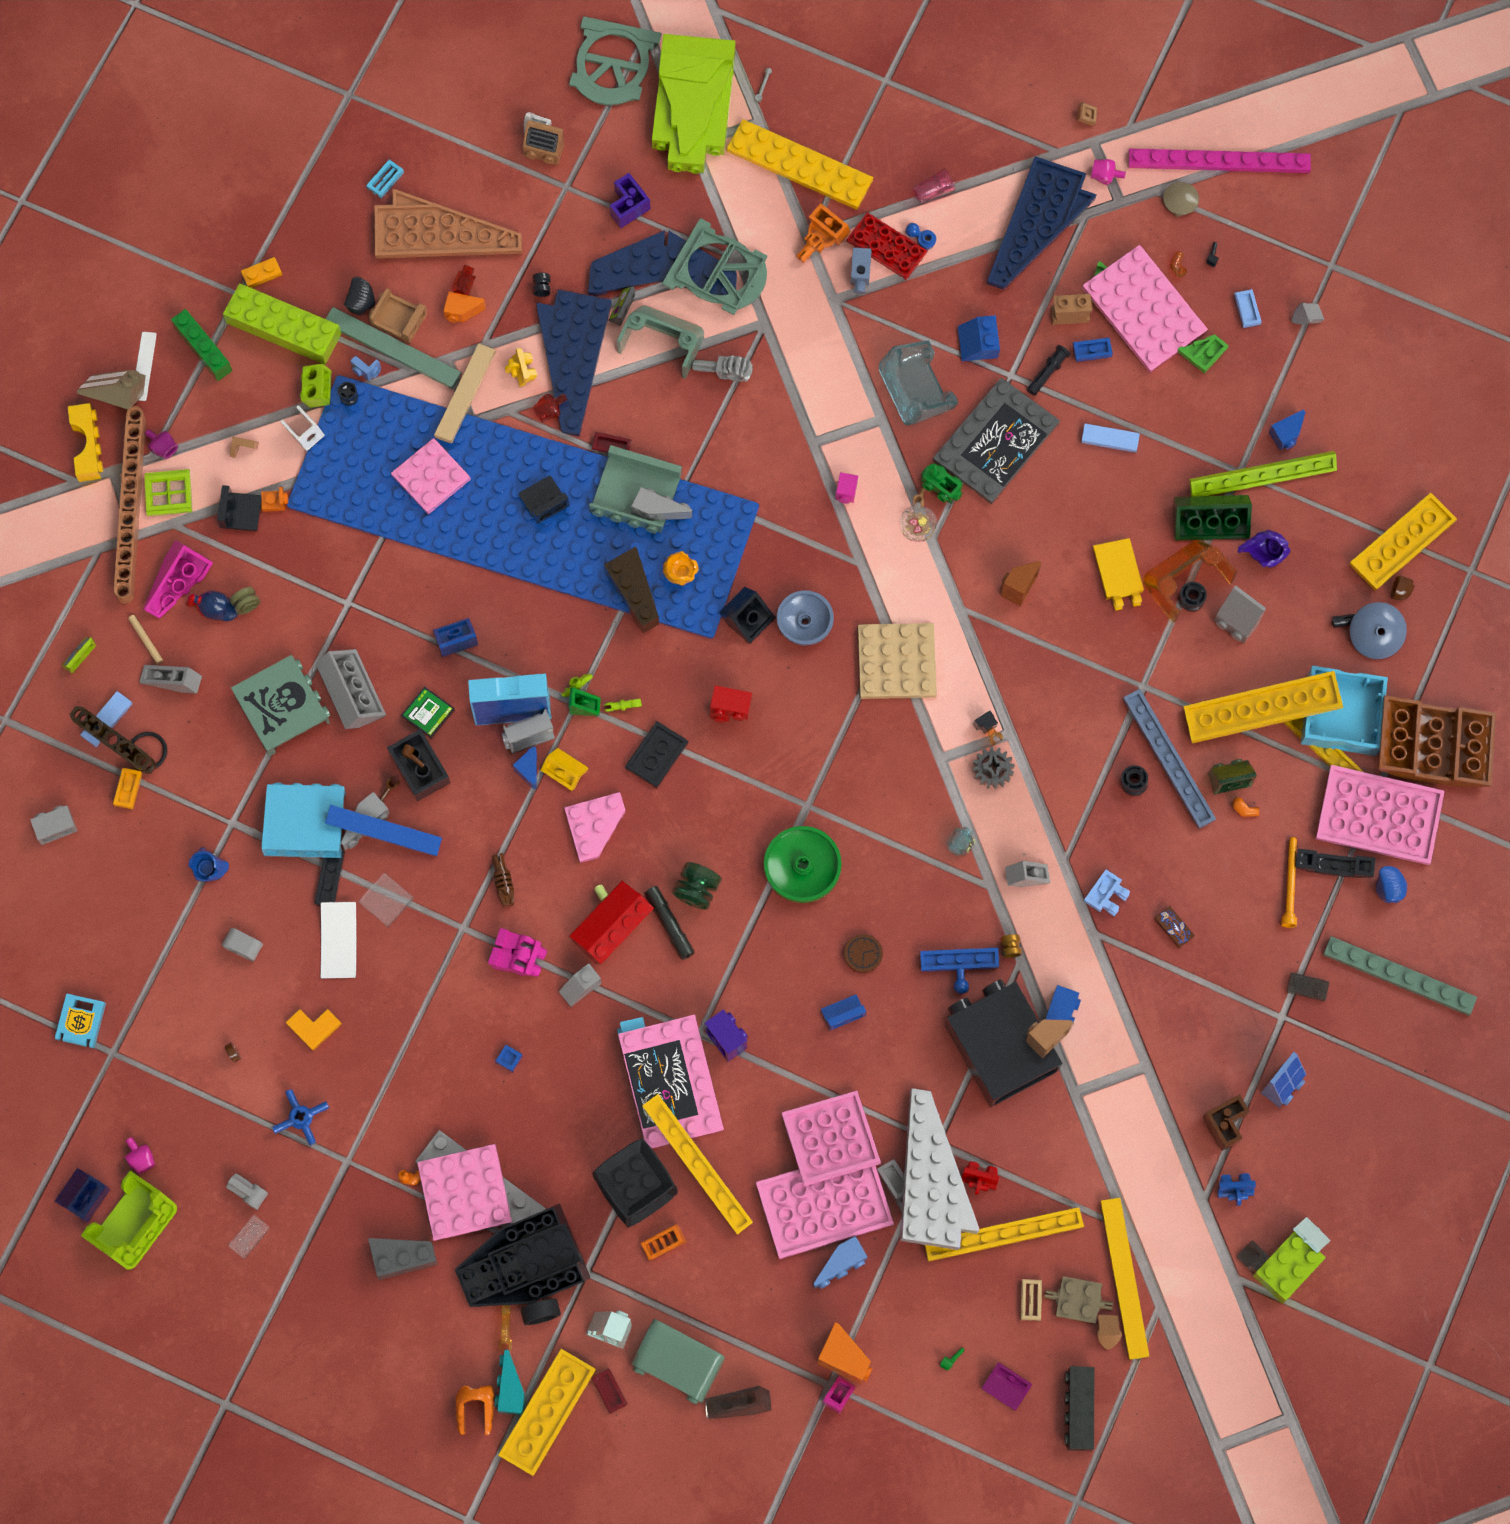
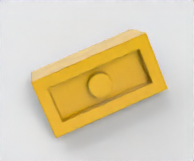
(563, 768)

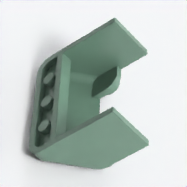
(688, 334)

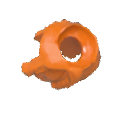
(466, 1394)

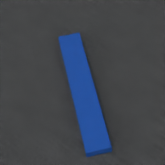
(383, 830)

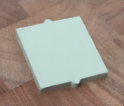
(1311, 1235)

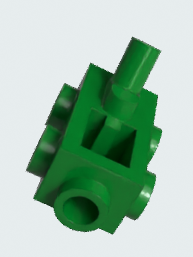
(938, 480)

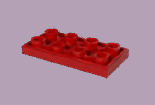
(887, 246)

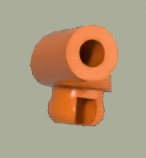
(1243, 810)

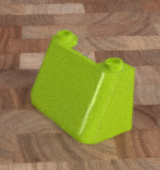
(132, 1223)

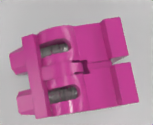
(516, 954)

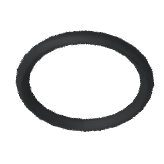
(159, 738)

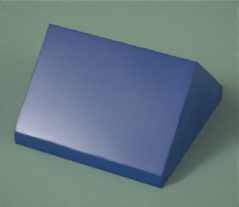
(455, 637)

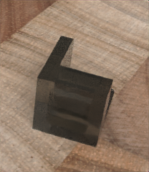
(1252, 1256)

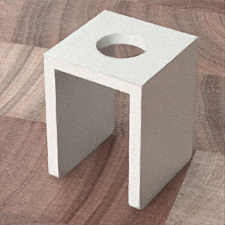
(314, 429)

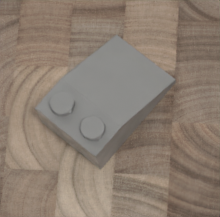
(1239, 615)

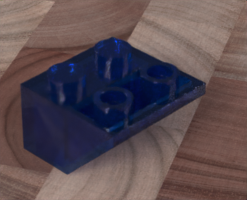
(82, 1195)

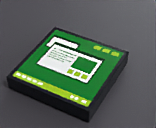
(428, 712)

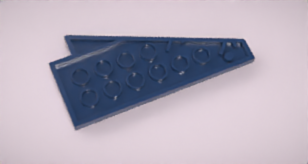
(1043, 211)
(572, 343)

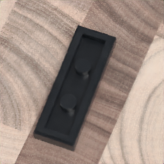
(329, 880)

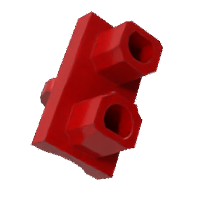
(979, 1179)

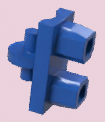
(1236, 1190)

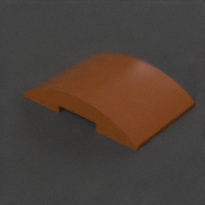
(1436, 743)

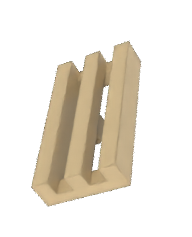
(1023, 1299)

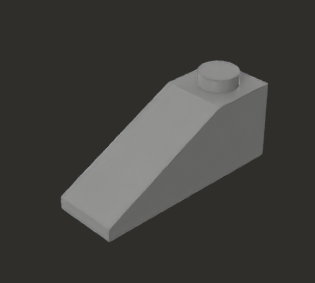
(171, 678)

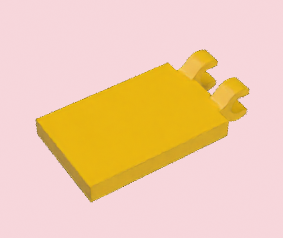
(1119, 572)

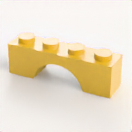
(86, 464)

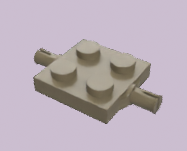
(1078, 1300)

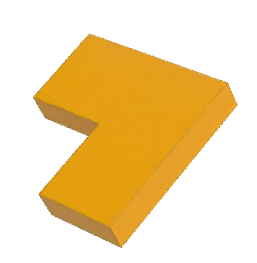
(313, 1032)

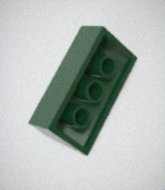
(1212, 517)

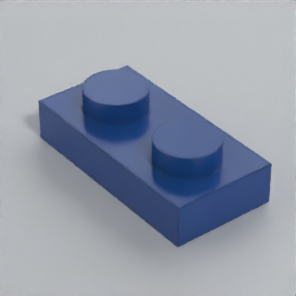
(1092, 349)

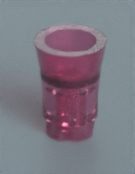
(934, 186)

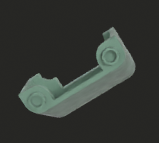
(678, 1361)

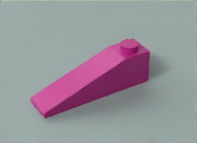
(177, 574)

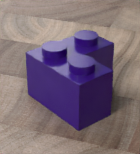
(632, 201)

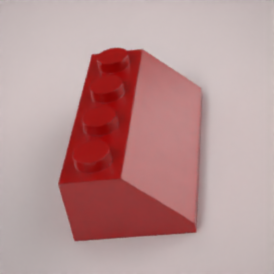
(611, 922)

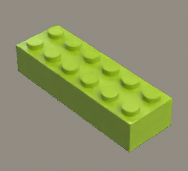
(282, 324)

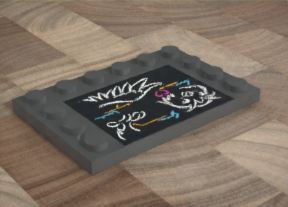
(996, 440)

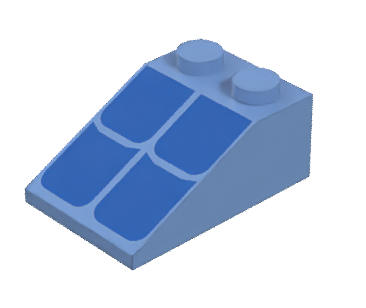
(1285, 1081)

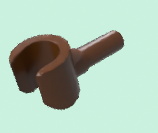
(408, 751)
(389, 787)

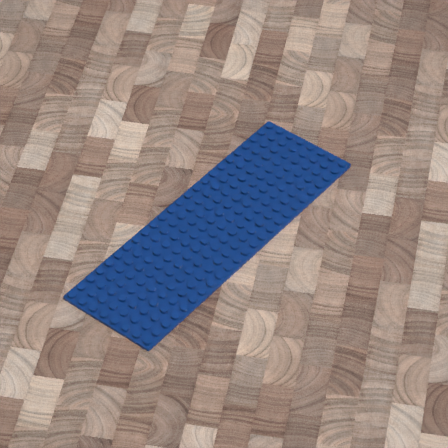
(487, 523)

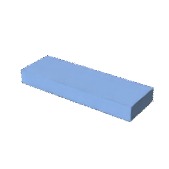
(1110, 438)
(110, 715)

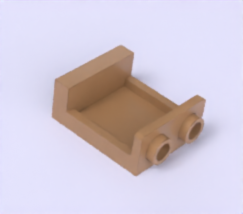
(397, 316)

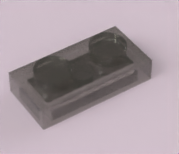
(1307, 987)

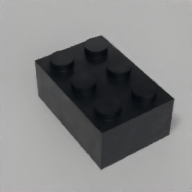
(419, 780)

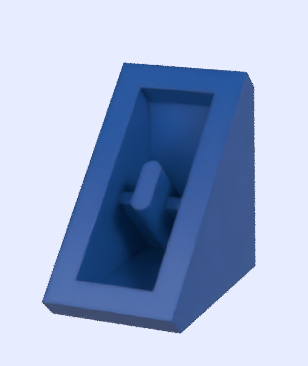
(527, 767)

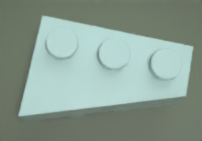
(610, 1327)

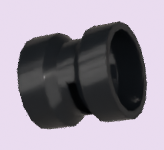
(541, 284)
(345, 390)

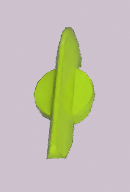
(576, 683)

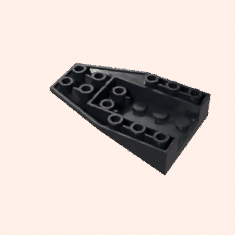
(524, 1262)

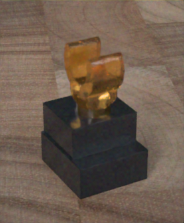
(987, 724)

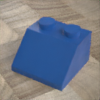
(979, 339)

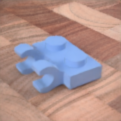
(1103, 890)

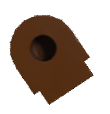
(1402, 588)

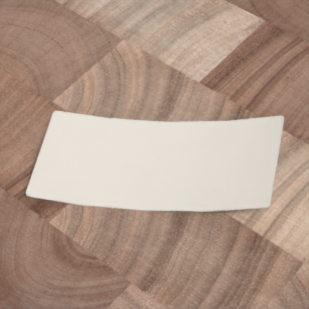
(338, 940)

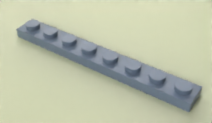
(1169, 759)

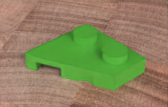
(1204, 352)

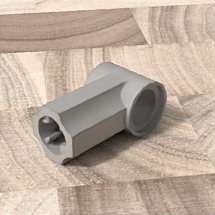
(250, 1193)

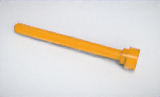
(1289, 919)

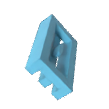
(370, 186)

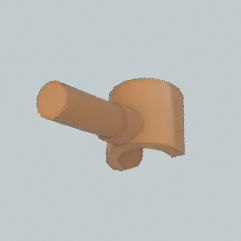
(919, 498)

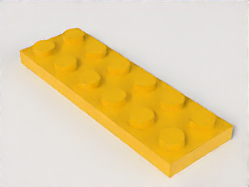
(1403, 541)
(547, 1412)

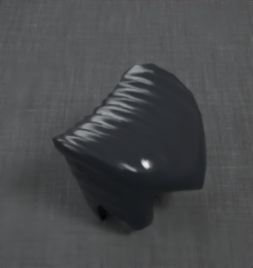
(360, 296)

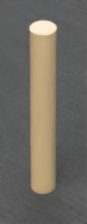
(145, 639)

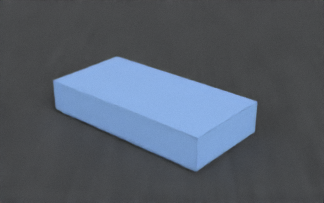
(1247, 308)

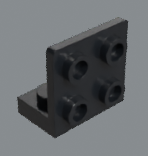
(544, 499)
(238, 510)

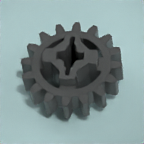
(1001, 767)

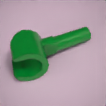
(948, 1363)

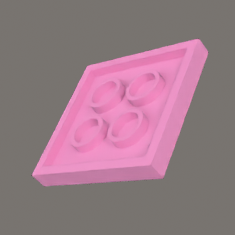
(430, 476)

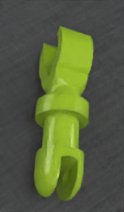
(623, 705)

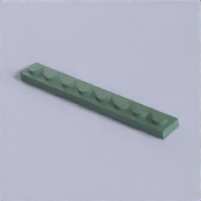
(1400, 976)

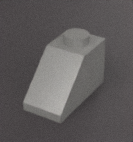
(1027, 874)
(580, 985)

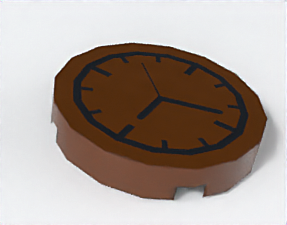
(863, 953)

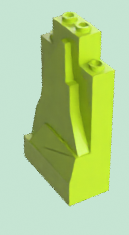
(693, 100)

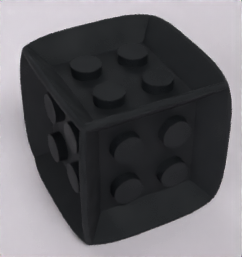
(635, 1182)

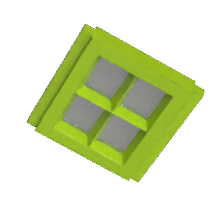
(168, 492)

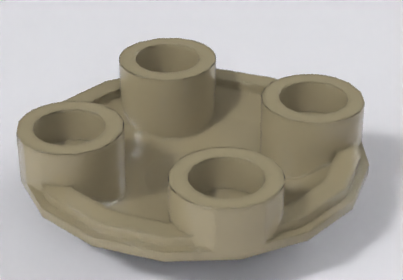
(1181, 198)

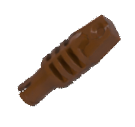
(503, 881)

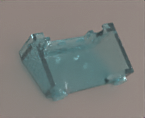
(914, 383)

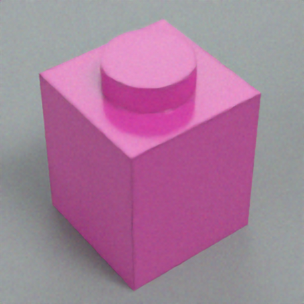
(846, 488)

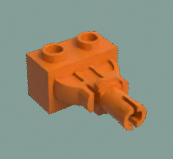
(823, 232)

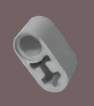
(242, 944)

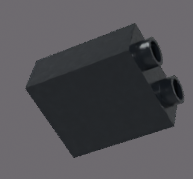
(994, 1042)

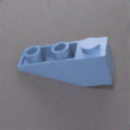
(845, 1257)

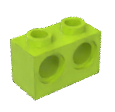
(317, 381)

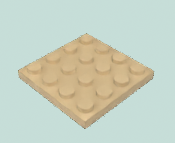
(897, 661)

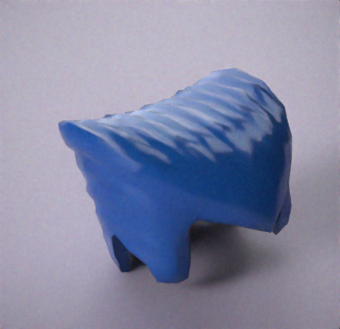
(207, 866)
(1391, 885)

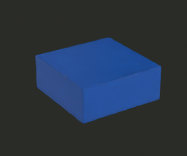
(509, 1058)

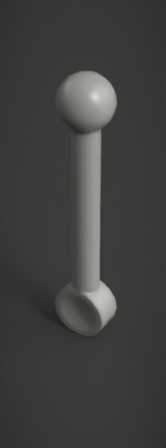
(758, 97)

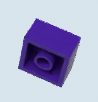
(726, 1035)

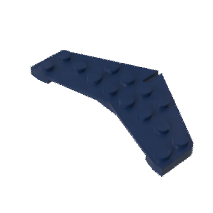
(649, 263)

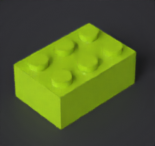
(1288, 1267)

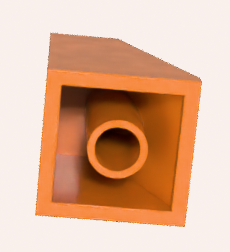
(844, 1356)

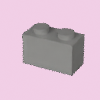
(54, 824)

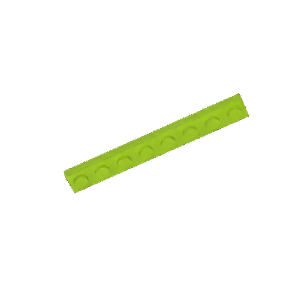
(1263, 474)

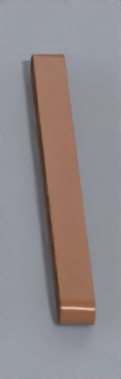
(133, 512)

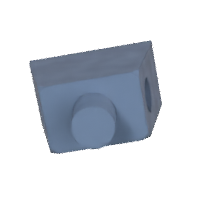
(860, 264)

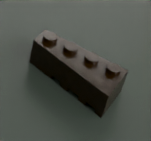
(633, 588)

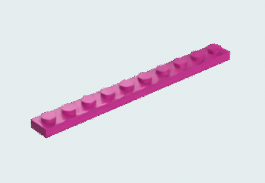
(1220, 160)

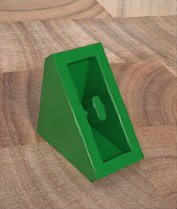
(583, 703)

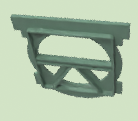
(596, 29)
(703, 235)

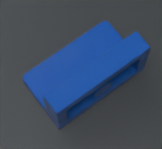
(843, 1012)

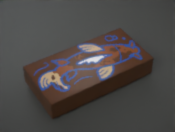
(1174, 927)

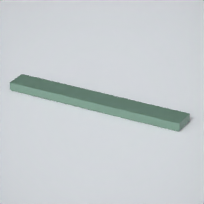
(394, 349)

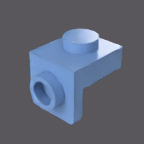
(364, 370)

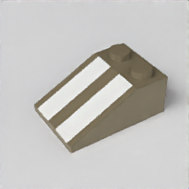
(116, 388)

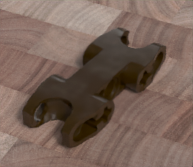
(104, 734)

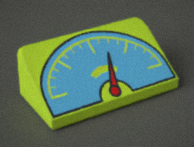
(79, 654)

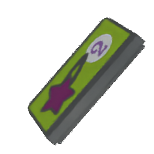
(622, 306)

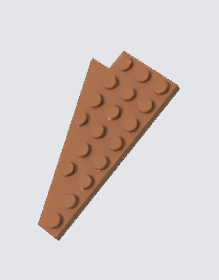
(430, 230)

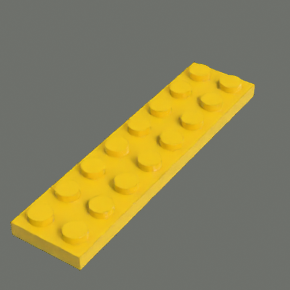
(800, 164)
(1263, 707)

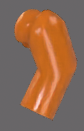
(409, 1178)

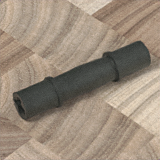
(669, 923)

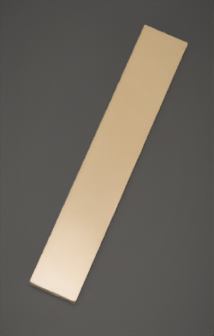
(465, 393)

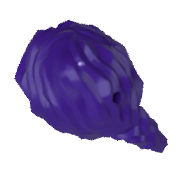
(1266, 548)

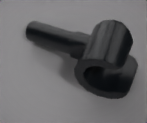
(1212, 259)

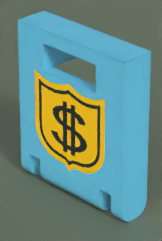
(78, 1023)

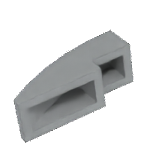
(894, 1181)

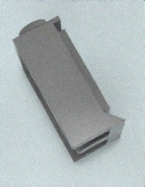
(528, 732)

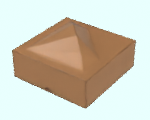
(1087, 114)

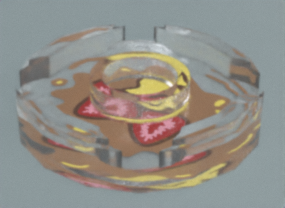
(918, 523)

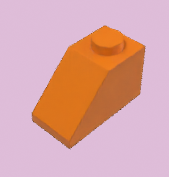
(462, 307)

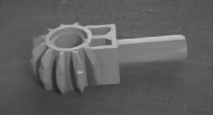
(728, 367)

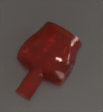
(548, 407)

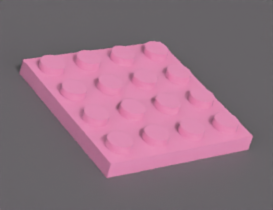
(831, 1138)
(464, 1192)

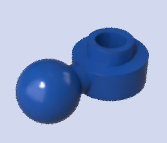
(913, 230)

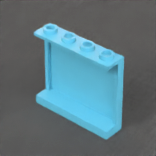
(297, 819)

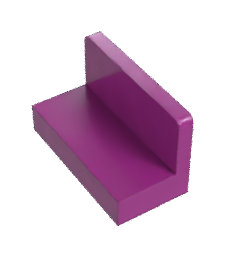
(1006, 1386)

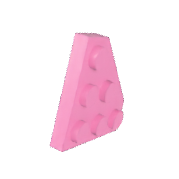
(594, 824)

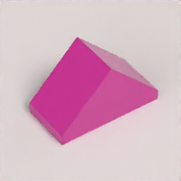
(838, 1395)

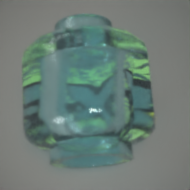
(960, 841)

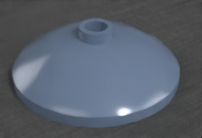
(809, 607)
(1365, 628)

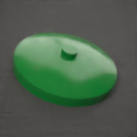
(802, 864)

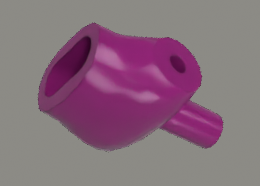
(162, 444)

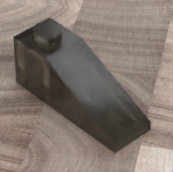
(739, 1403)

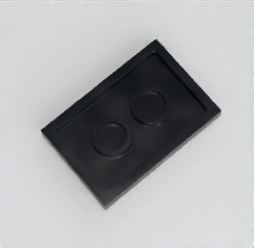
(656, 754)

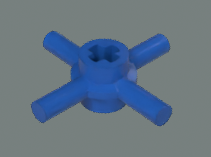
(307, 1115)

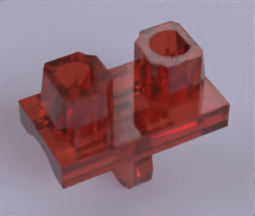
(464, 281)

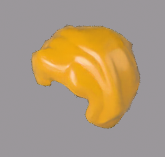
(680, 568)

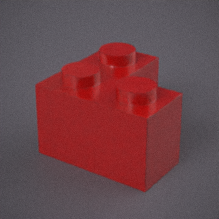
(730, 703)

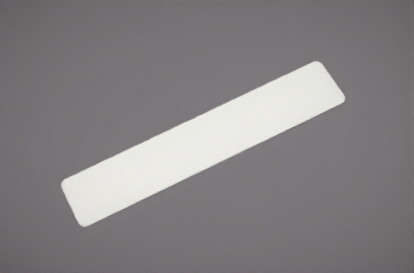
(145, 358)

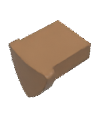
(236, 442)
(1108, 1330)

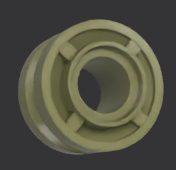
(245, 600)

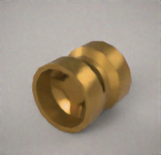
(1011, 946)

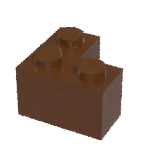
(1221, 1121)

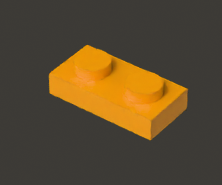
(261, 272)
(127, 788)

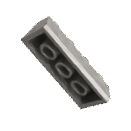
(350, 688)

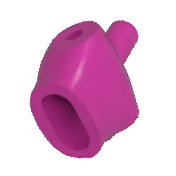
(1105, 171)
(140, 1158)

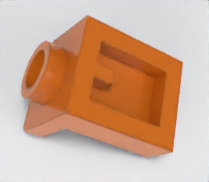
(274, 500)

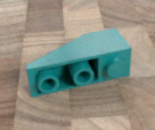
(511, 1394)

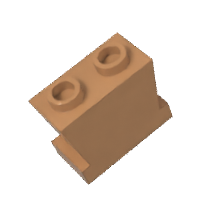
(1071, 309)

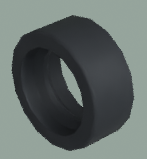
(540, 1311)

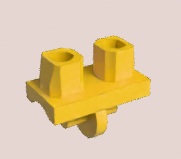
(518, 367)

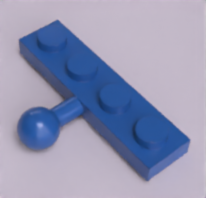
(959, 960)

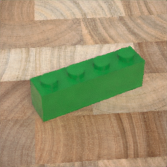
(201, 345)

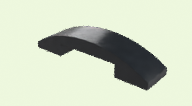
(1335, 865)

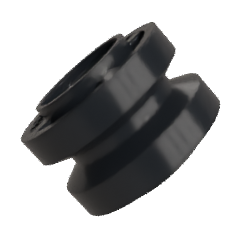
(1192, 604)
(1131, 772)

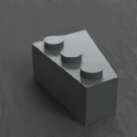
(401, 1256)

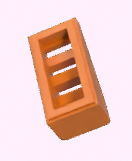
(681, 1240)

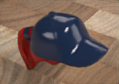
(213, 605)

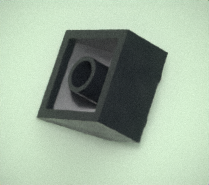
(747, 614)

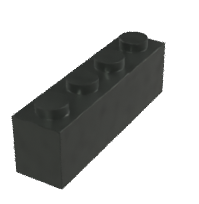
(1080, 1408)

